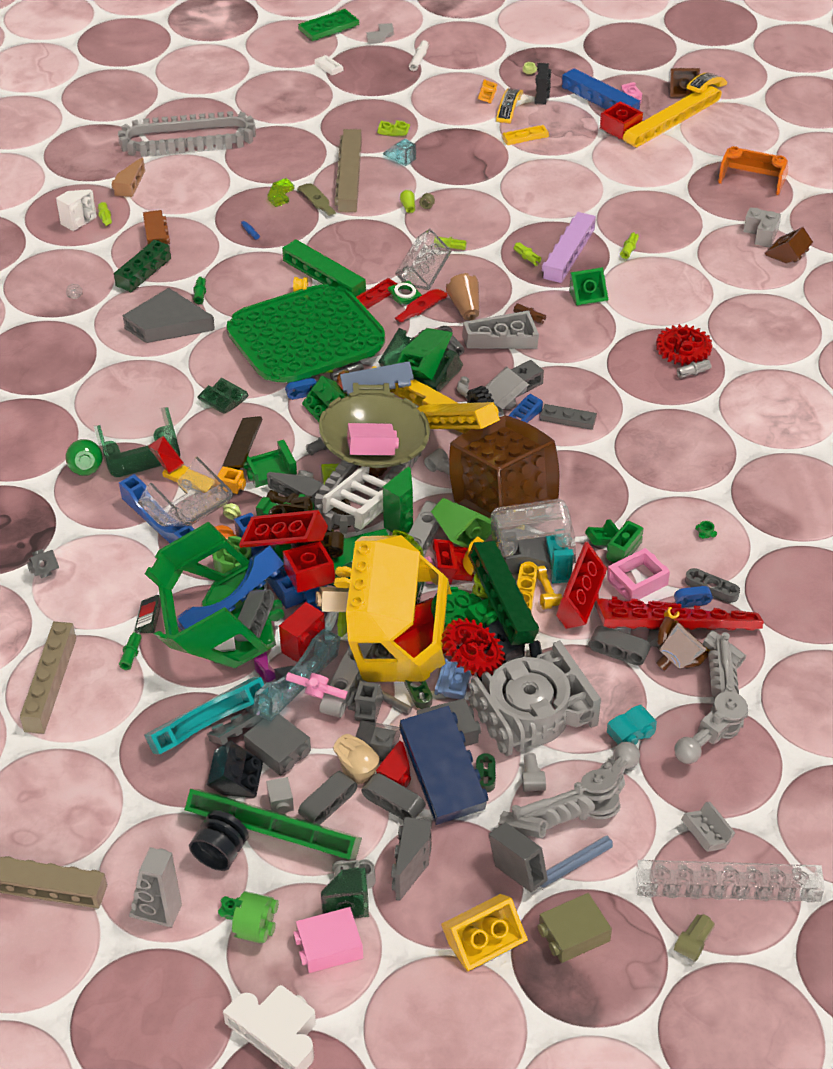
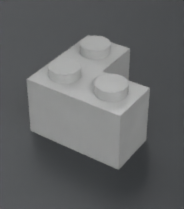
(763, 224)

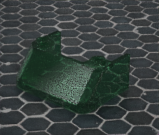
(136, 459)

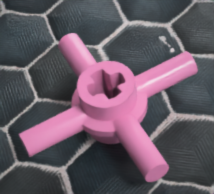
(316, 685)

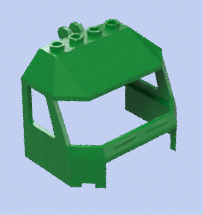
(220, 626)

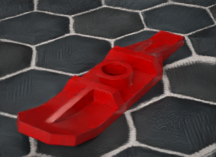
(421, 304)

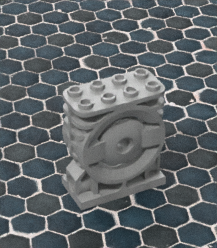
(529, 690)

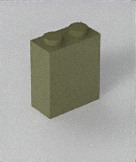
(574, 928)

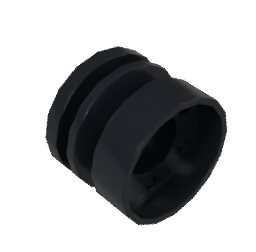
(218, 840)

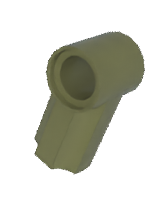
(693, 940)

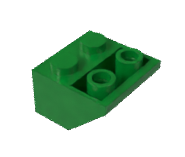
(322, 395)

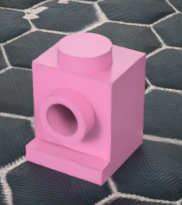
(632, 90)

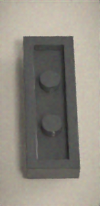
(568, 416)

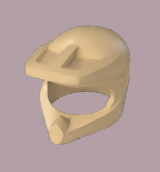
(356, 758)

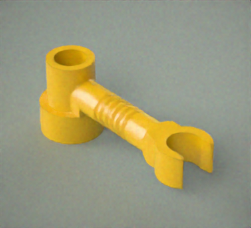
(549, 598)

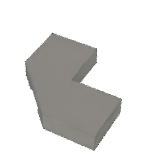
(385, 31)

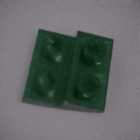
(223, 396)

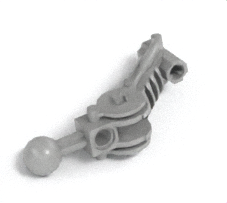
(728, 707)
(592, 797)

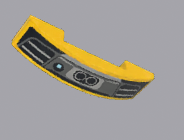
(700, 83)
(508, 104)

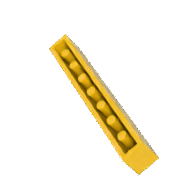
(460, 415)

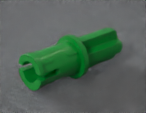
(199, 290)
(130, 651)

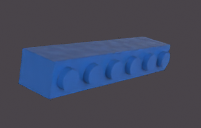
(595, 90)

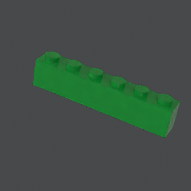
(322, 268)

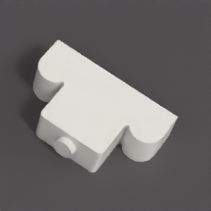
(275, 1026)

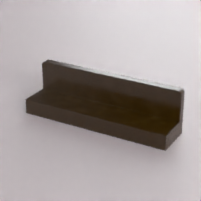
(242, 442)

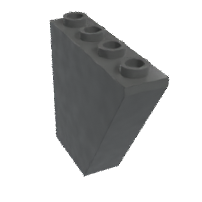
(167, 317)

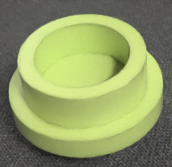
(529, 68)
(231, 511)

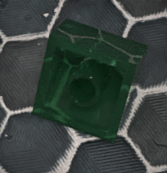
(346, 891)

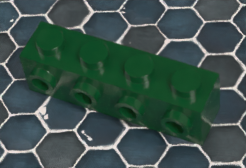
(142, 265)

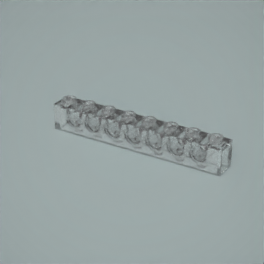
(739, 874)

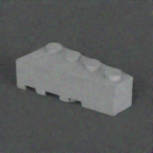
(502, 332)
(157, 889)

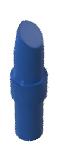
(250, 230)

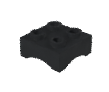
(542, 83)

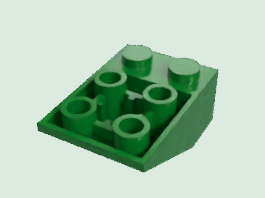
(426, 352)

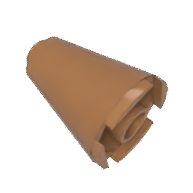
(465, 295)

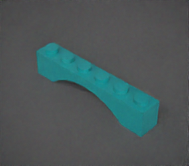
(194, 720)

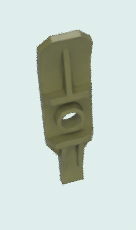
(317, 198)

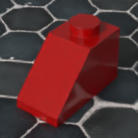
(396, 765)

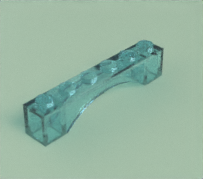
(277, 695)

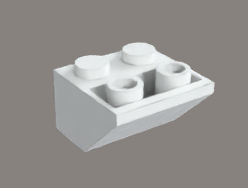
(76, 208)

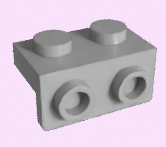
(709, 827)

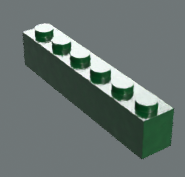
(503, 593)

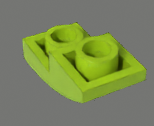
(399, 129)

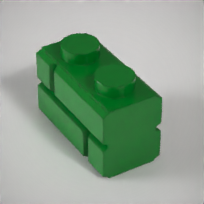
(625, 542)

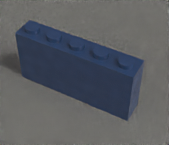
(443, 765)

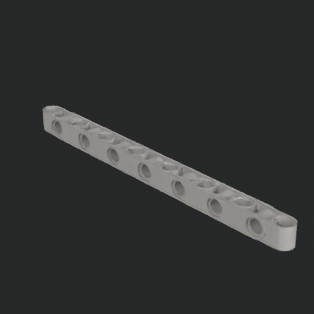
(348, 674)

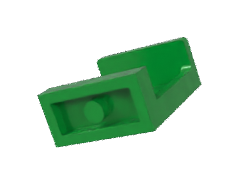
(274, 461)

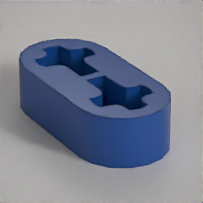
(301, 388)
(693, 596)

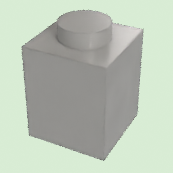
(280, 795)

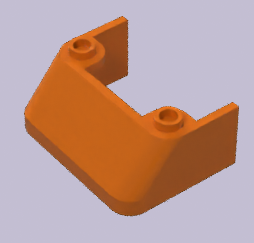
(755, 162)

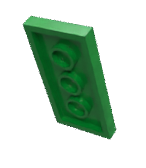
(328, 24)

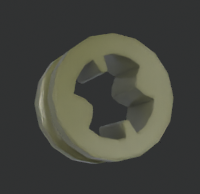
(424, 203)

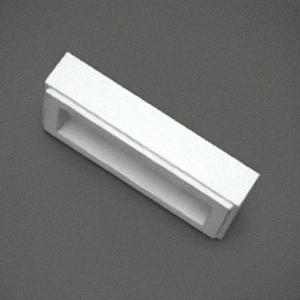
(328, 65)

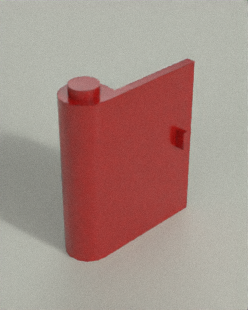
(420, 634)

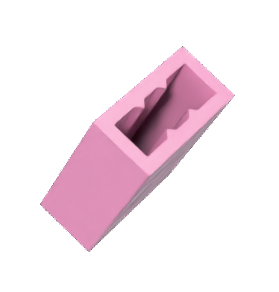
(371, 439)
(328, 940)

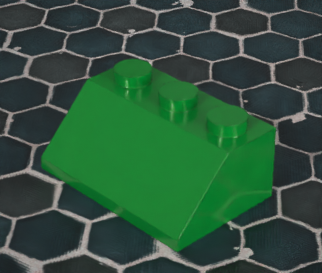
(398, 502)

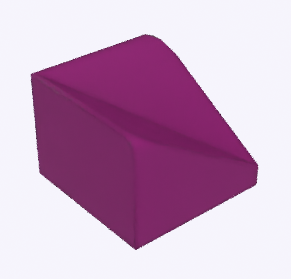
(263, 669)

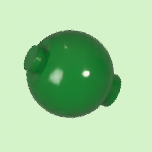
(83, 457)

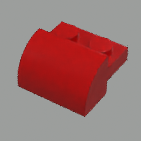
(450, 560)

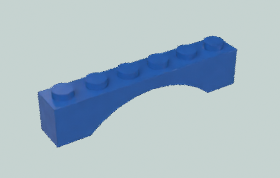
(131, 492)
(260, 567)
(281, 582)

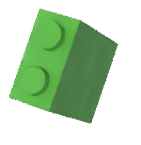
(461, 523)

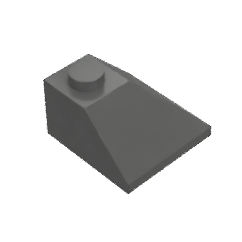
(379, 737)

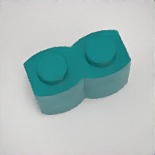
(632, 726)

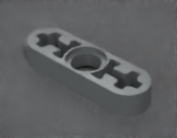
(726, 586)

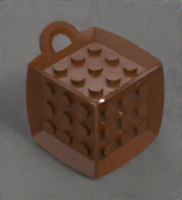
(503, 466)

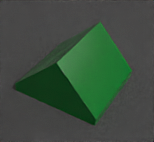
(588, 286)

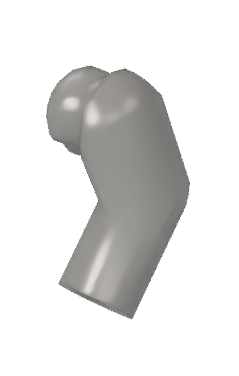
(462, 386)

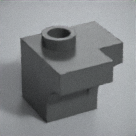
(366, 701)

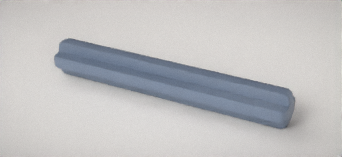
(578, 859)

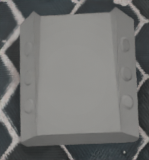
(506, 388)

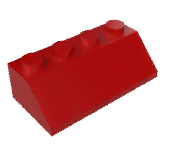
(284, 529)
(582, 588)

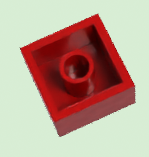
(619, 119)
(309, 566)
(299, 630)

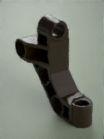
(332, 541)

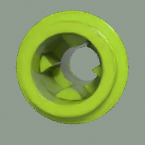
(408, 200)

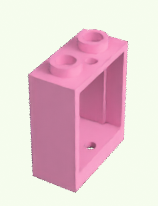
(626, 587)

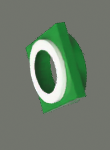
(404, 299)

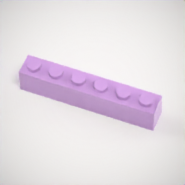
(569, 247)

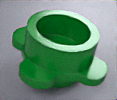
(706, 529)
(228, 912)

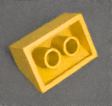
(484, 931)

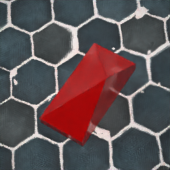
(166, 455)

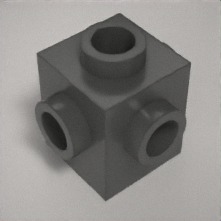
(49, 560)

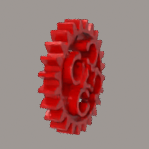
(686, 349)
(474, 642)

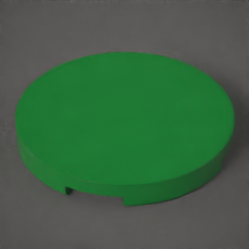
(456, 605)

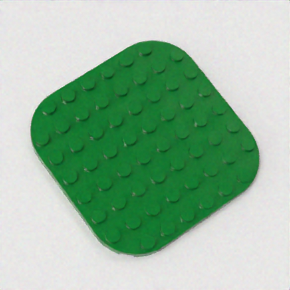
(305, 333)

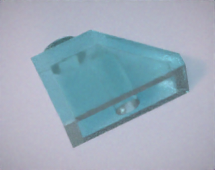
(402, 152)

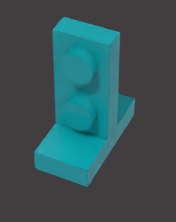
(560, 559)

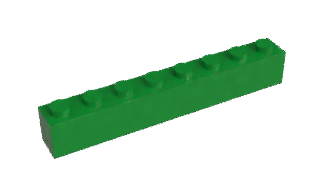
(277, 824)

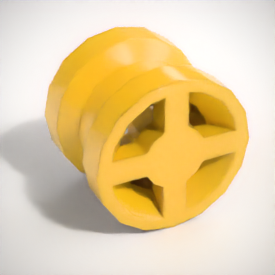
(300, 283)

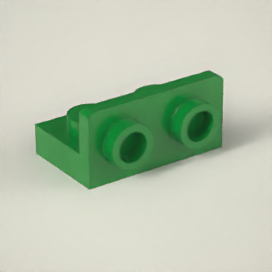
(482, 613)

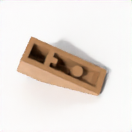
(129, 179)

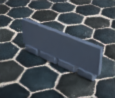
(396, 373)

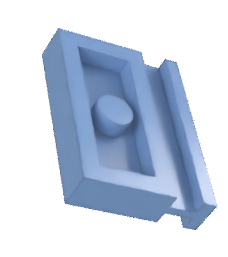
(452, 681)

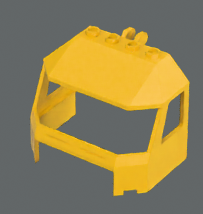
(383, 606)

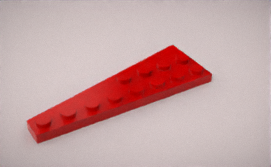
(636, 614)

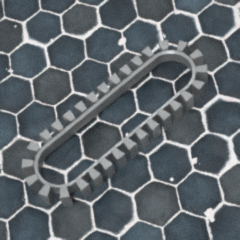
(190, 142)
(342, 472)

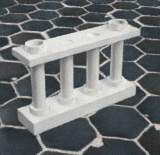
(370, 508)

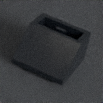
(235, 771)

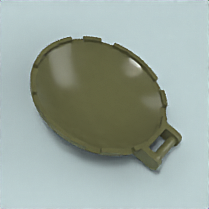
(375, 406)

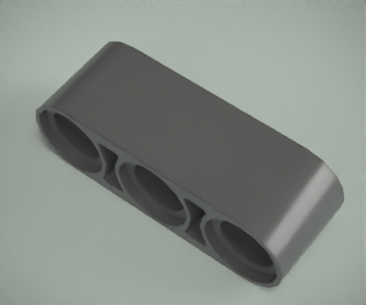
(255, 612)
(619, 645)
(393, 797)
(327, 798)

